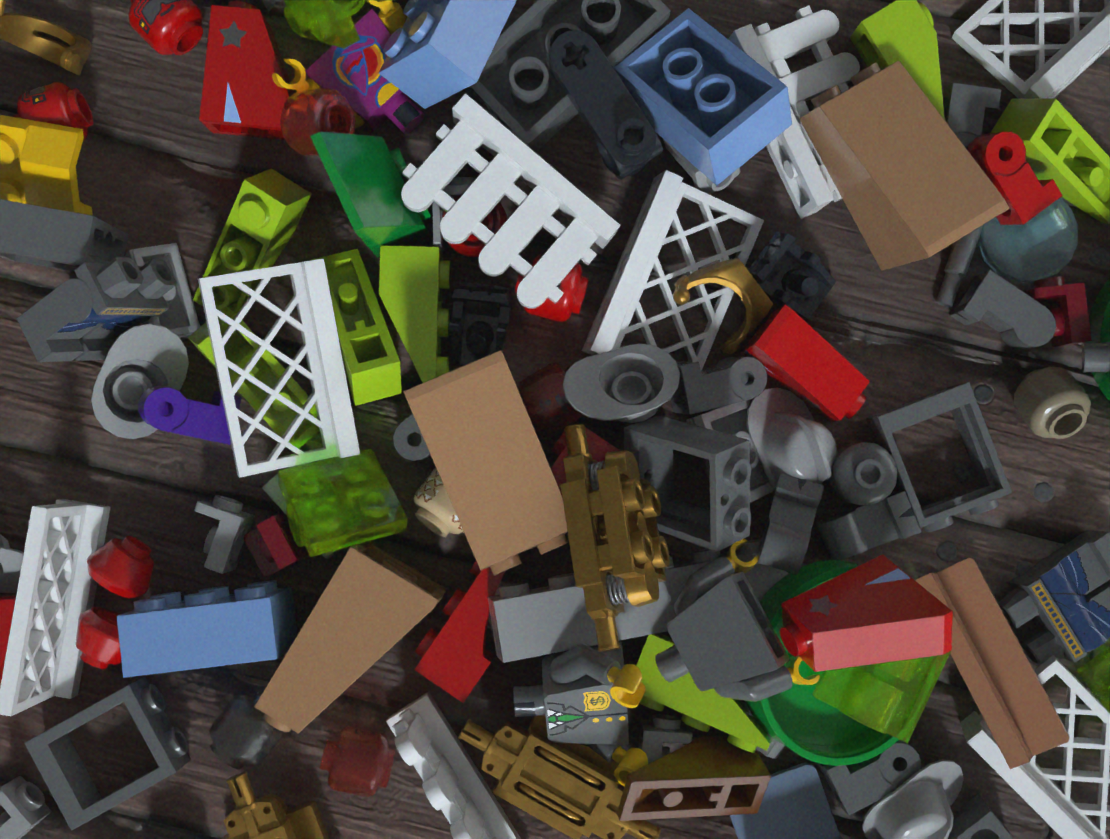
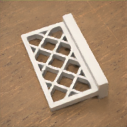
(1066, 61)
(642, 256)
(322, 356)
(48, 602)
(1035, 783)

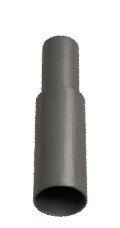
(957, 267)

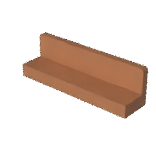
(996, 666)

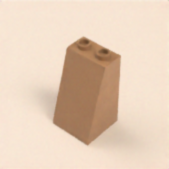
(899, 166)
(490, 462)
(353, 624)

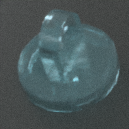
(1031, 249)

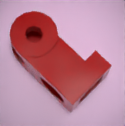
(1004, 163)

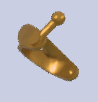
(28, 33)
(735, 276)

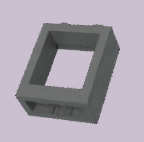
(56, 237)
(976, 439)
(730, 473)
(68, 776)

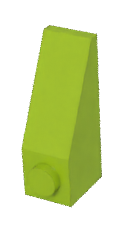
(906, 35)
(1062, 152)
(364, 339)
(268, 371)

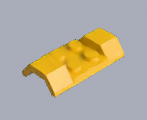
(40, 164)

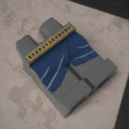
(90, 311)
(1064, 599)

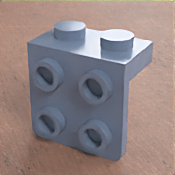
(790, 809)

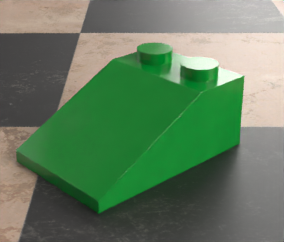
(370, 188)

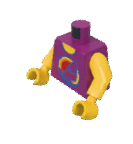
(356, 73)

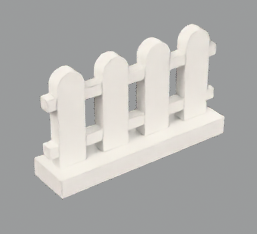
(792, 150)
(498, 178)
(448, 772)

